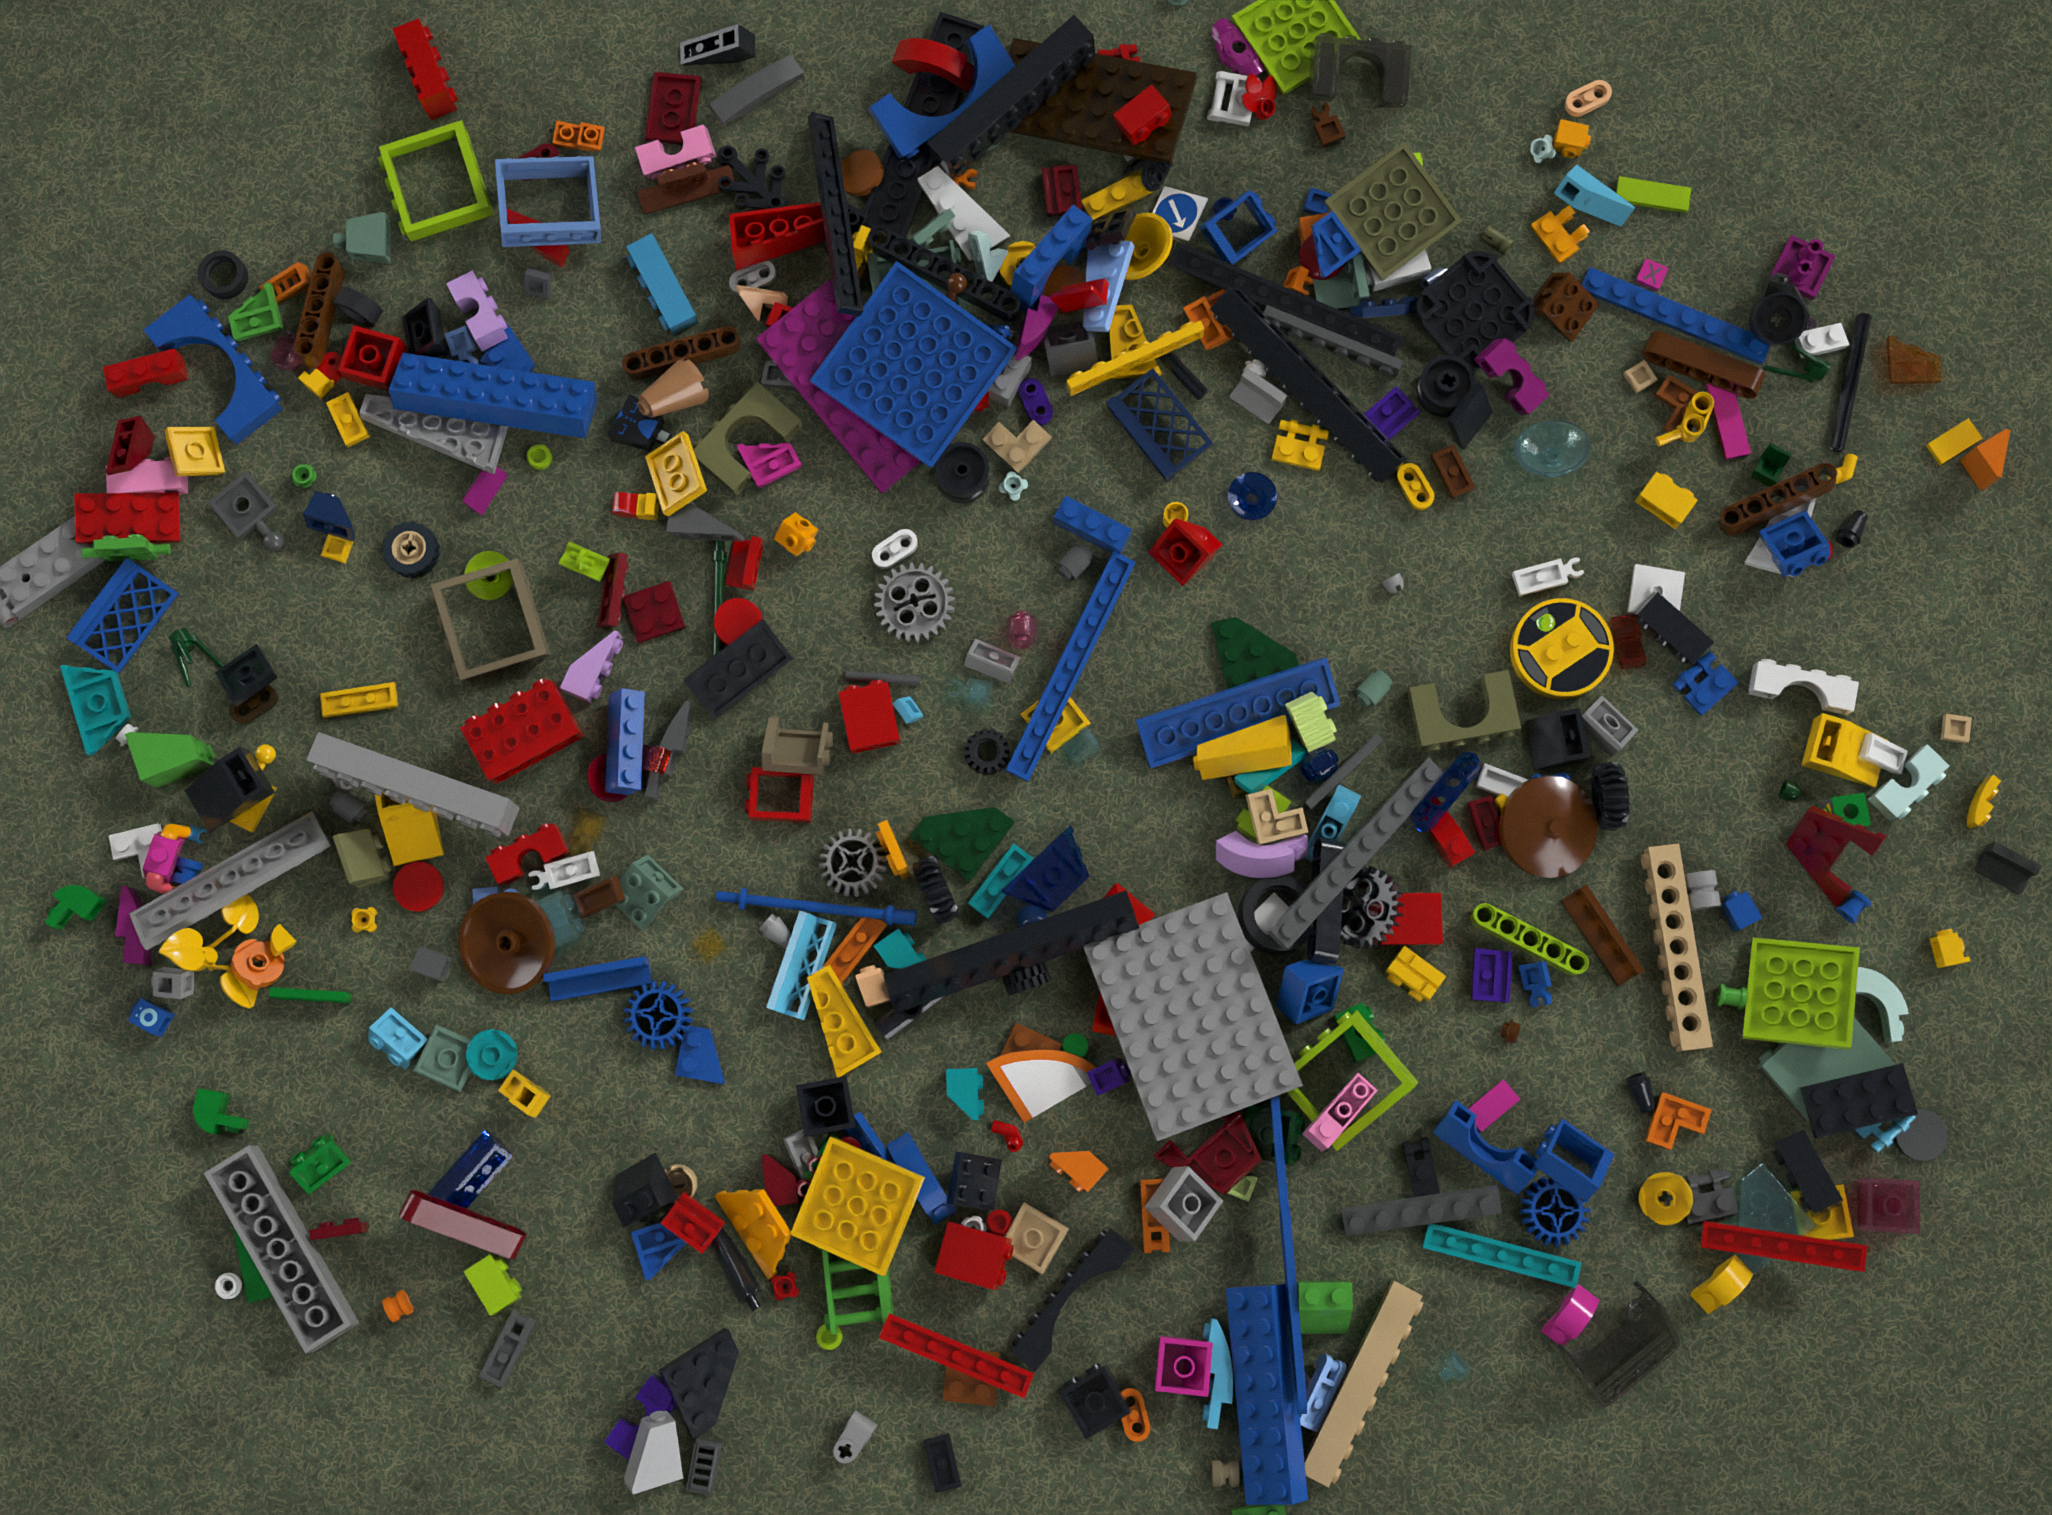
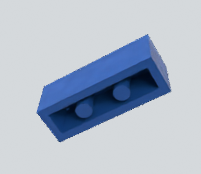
(1092, 525)

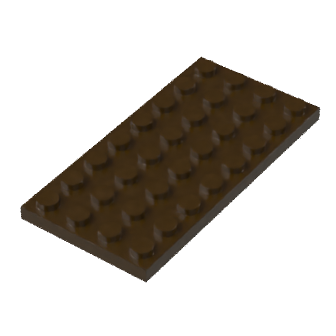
(1085, 105)

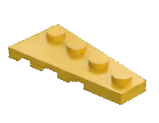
(844, 1029)

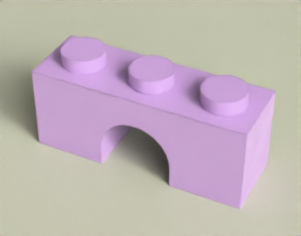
(485, 325)

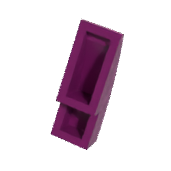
(1035, 326)
(133, 950)

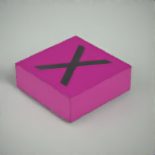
(1651, 274)

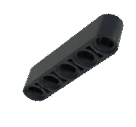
(1325, 931)

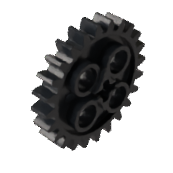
(1381, 894)

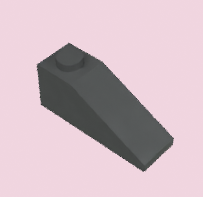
(696, 524)

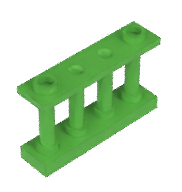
(879, 1287)

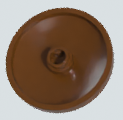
(1548, 826)
(506, 943)

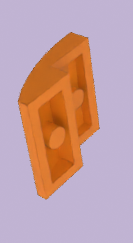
(1215, 333)

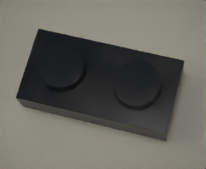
(942, 1462)

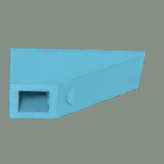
(1593, 197)
(1334, 817)

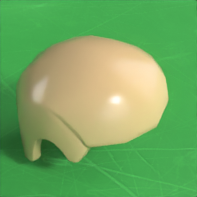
(679, 1175)

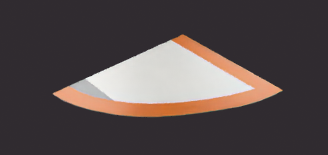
(1039, 1078)

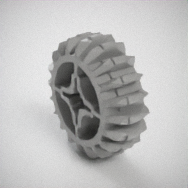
(844, 870)

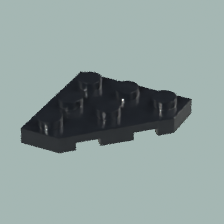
(701, 1381)

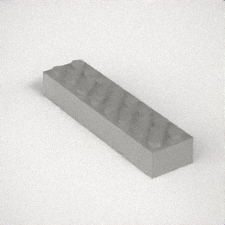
(412, 784)
(281, 1248)

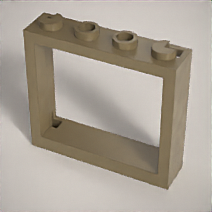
(528, 606)

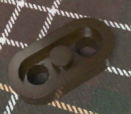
(255, 706)

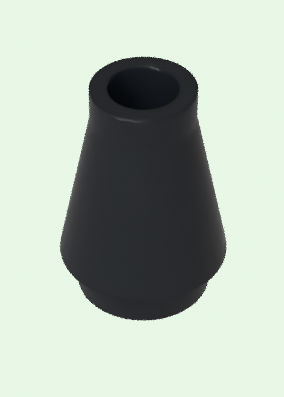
(1852, 530)
(1641, 1090)

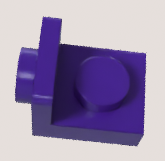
(1109, 1076)

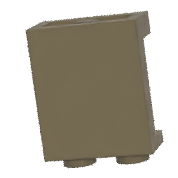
(795, 749)

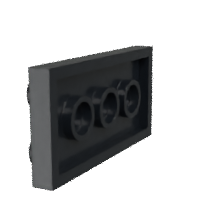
(738, 668)
(1858, 1100)

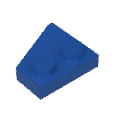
(1332, 244)
(699, 1056)

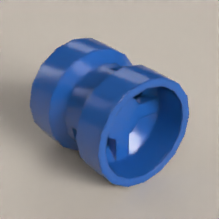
(186, 869)

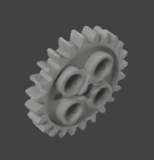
(922, 623)

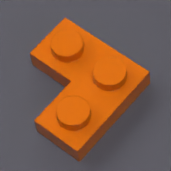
(1671, 1114)

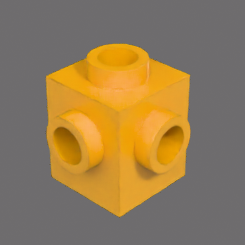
(796, 534)

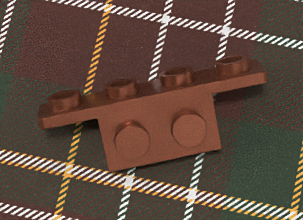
(682, 186)

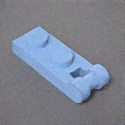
(1322, 1390)

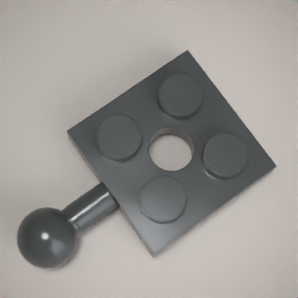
(259, 510)

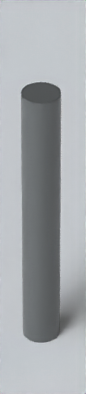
(890, 678)

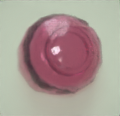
(284, 355)

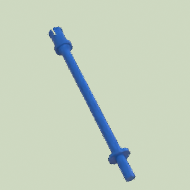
(888, 915)

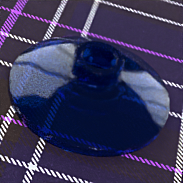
(1252, 484)

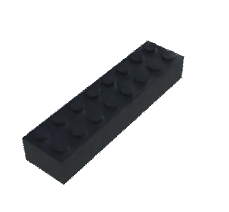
(1012, 98)

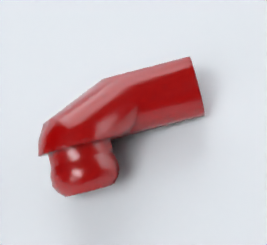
(1010, 1133)

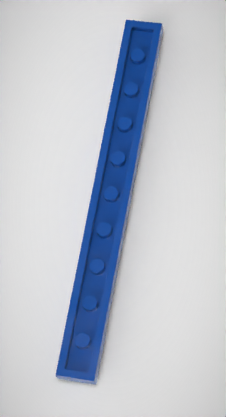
(1070, 666)

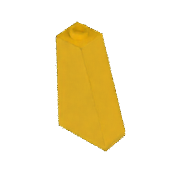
(1246, 750)

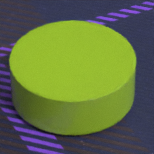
(539, 457)
(827, 1340)

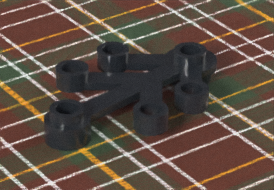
(752, 184)

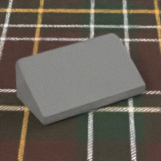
(992, 661)

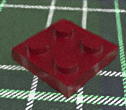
(654, 612)

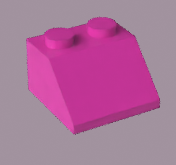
(1183, 1366)

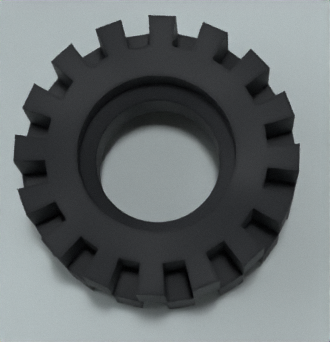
(976, 741)
(1026, 978)

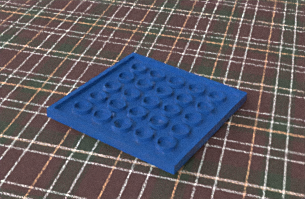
(913, 365)

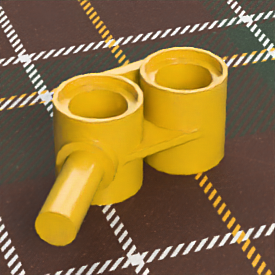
(1692, 416)

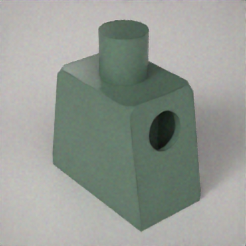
(367, 238)

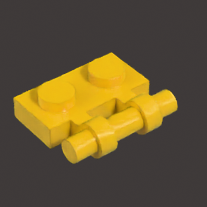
(1299, 452)

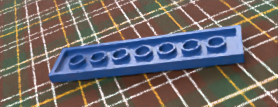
(1180, 729)

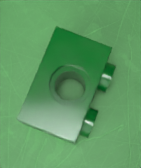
(1358, 1047)

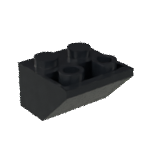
(1557, 739)

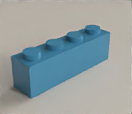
(662, 285)

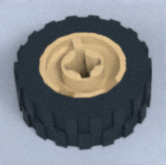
(420, 560)

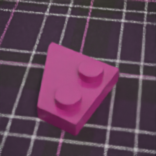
(769, 461)

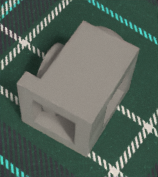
(172, 983)

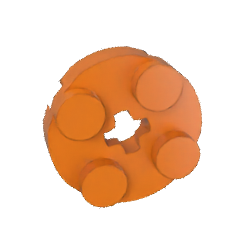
(254, 976)

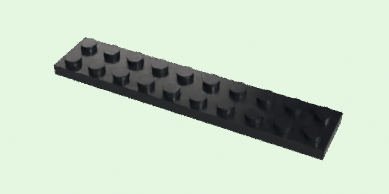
(899, 193)

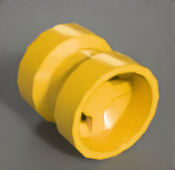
(1173, 511)

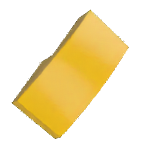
(1980, 807)

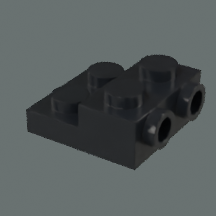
(1095, 1400)

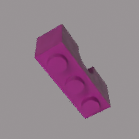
(1527, 389)

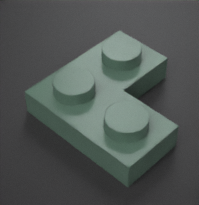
(940, 223)

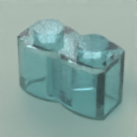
(565, 926)

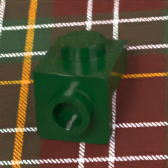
(1771, 465)

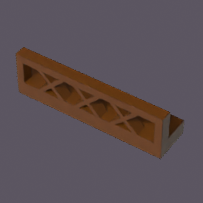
(1602, 935)

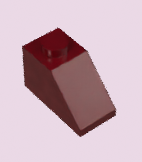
(780, 1182)

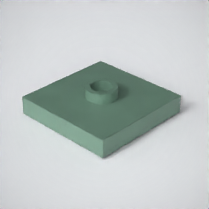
(445, 1058)

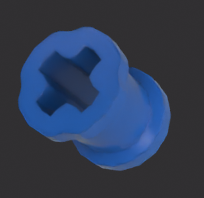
(1853, 906)

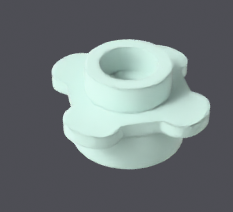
(1538, 144)
(1012, 478)

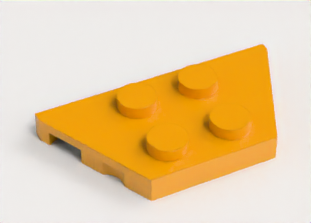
(757, 1225)

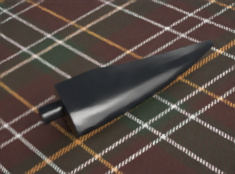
(736, 1270)

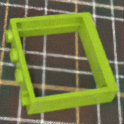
(448, 220)
(1407, 1080)

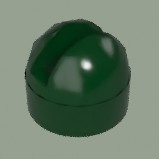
(1791, 791)

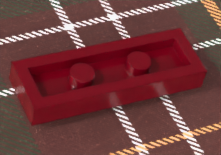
(613, 591)

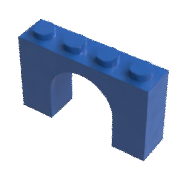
(1063, 241)

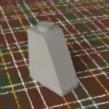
(655, 1454)

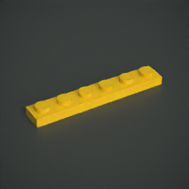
(1142, 354)

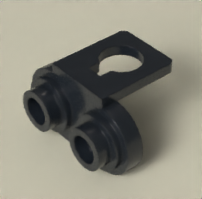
(1152, 173)

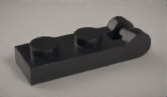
(1421, 1172)

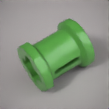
(1731, 996)

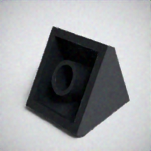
(425, 330)
(825, 1106)

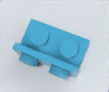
(396, 1038)

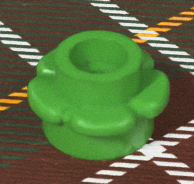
(298, 473)

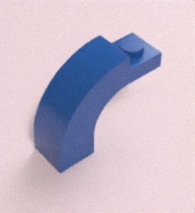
(931, 1195)

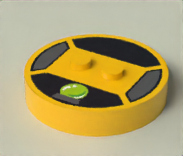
(1561, 648)

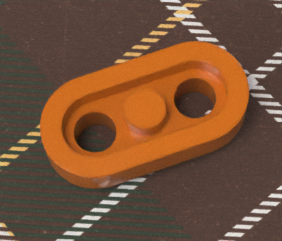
(1138, 1414)

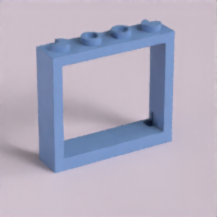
(548, 233)

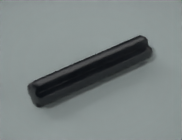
(1187, 378)

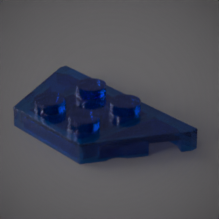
(1051, 874)

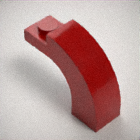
(930, 56)

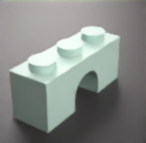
(1925, 768)

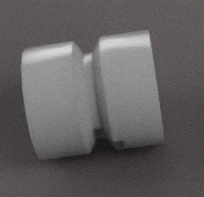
(1702, 891)

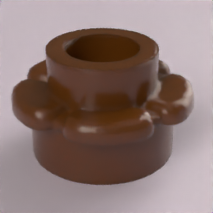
(1510, 1031)

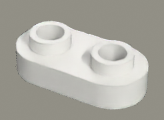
(893, 547)

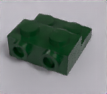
(1260, 1128)

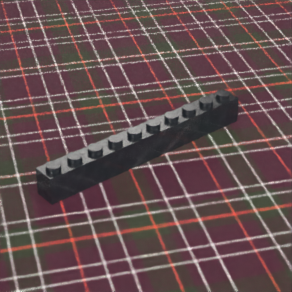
(1308, 384)
(1010, 951)

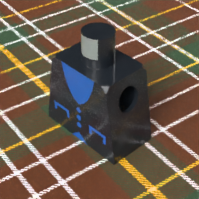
(636, 429)

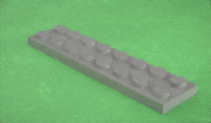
(229, 880)

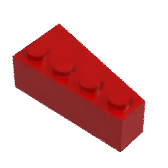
(425, 70)
(774, 232)

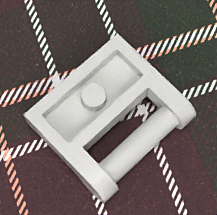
(1236, 111)

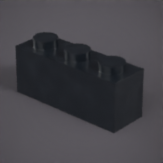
(1672, 628)
(1807, 1174)

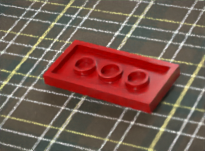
(125, 514)

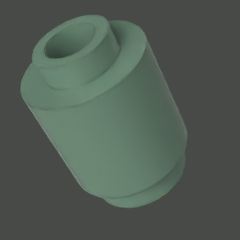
(1373, 688)

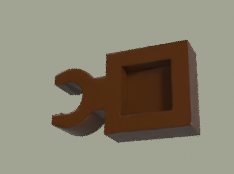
(1327, 128)

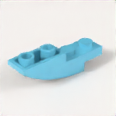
(1221, 1367)

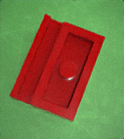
(693, 1222)

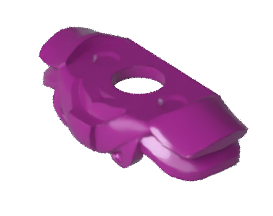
(1227, 34)

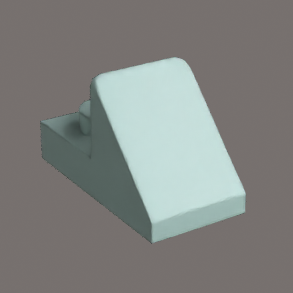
(986, 261)

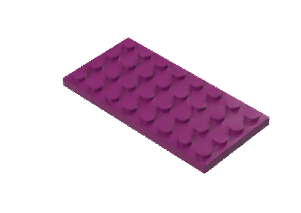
(798, 348)

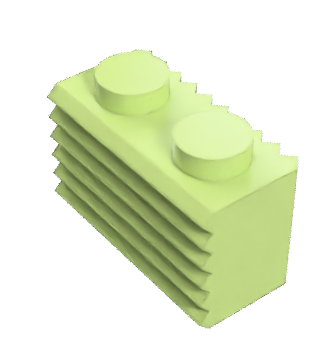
(1311, 722)

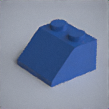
(1308, 989)

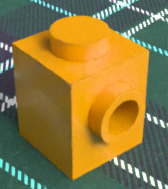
(1571, 138)

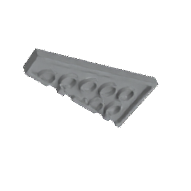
(462, 439)

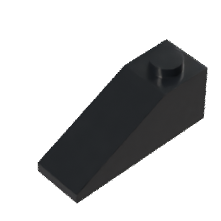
(719, 47)

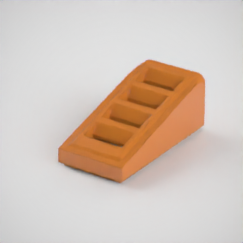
(291, 272)

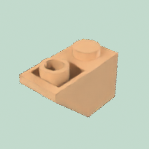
(872, 986)

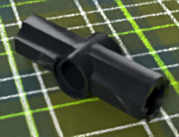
(894, 1022)

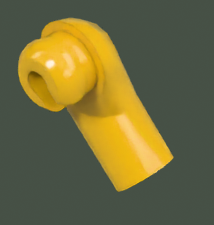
(1846, 471)

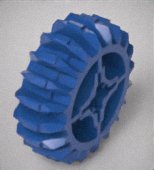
(656, 1026)
(1555, 1223)

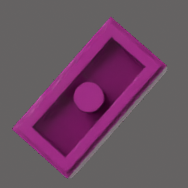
(484, 490)

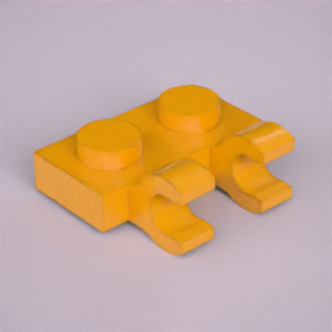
(1555, 237)

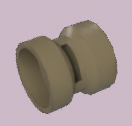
(1225, 1473)

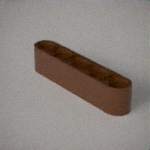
(319, 310)
(670, 349)
(1703, 364)
(1784, 489)

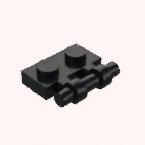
(1111, 229)

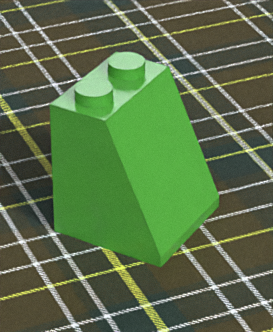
(168, 757)
(1324, 1306)

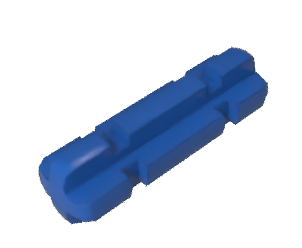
(1002, 330)

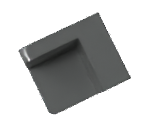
(431, 963)

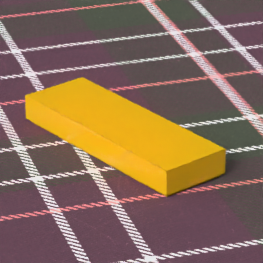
(359, 700)

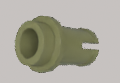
(1497, 239)

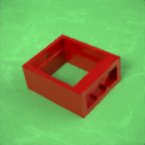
(806, 797)

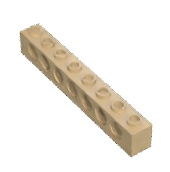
(1687, 959)

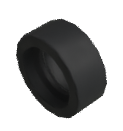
(231, 290)
(358, 306)

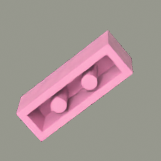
(148, 477)

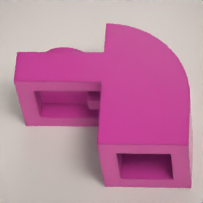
(1572, 1316)

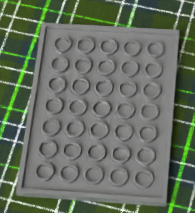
(1192, 1016)

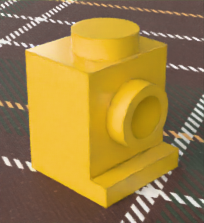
(1948, 949)

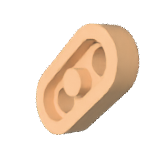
(1587, 99)

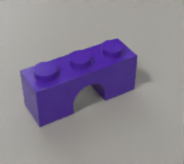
(655, 1398)

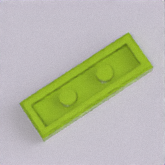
(1654, 194)

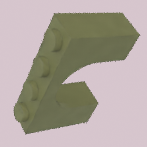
(755, 406)
(1435, 731)

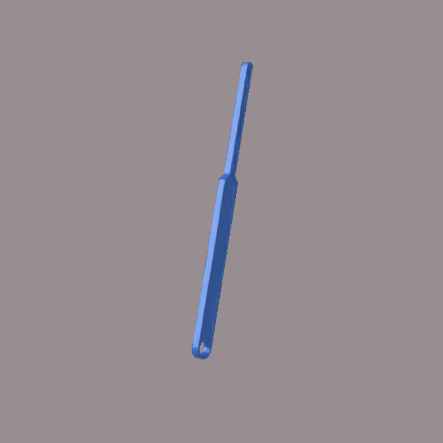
(1288, 1261)

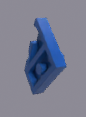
(508, 354)
(655, 1248)

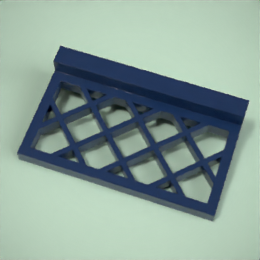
(1141, 436)

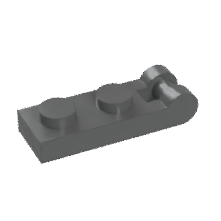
(507, 1349)

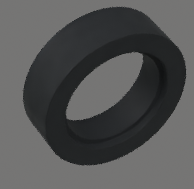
(1246, 916)

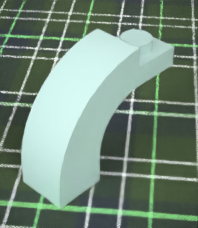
(1886, 998)

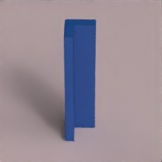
(598, 978)

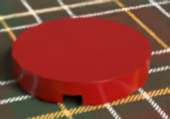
(735, 618)
(418, 886)

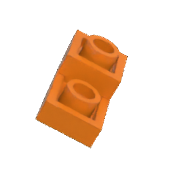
(579, 137)

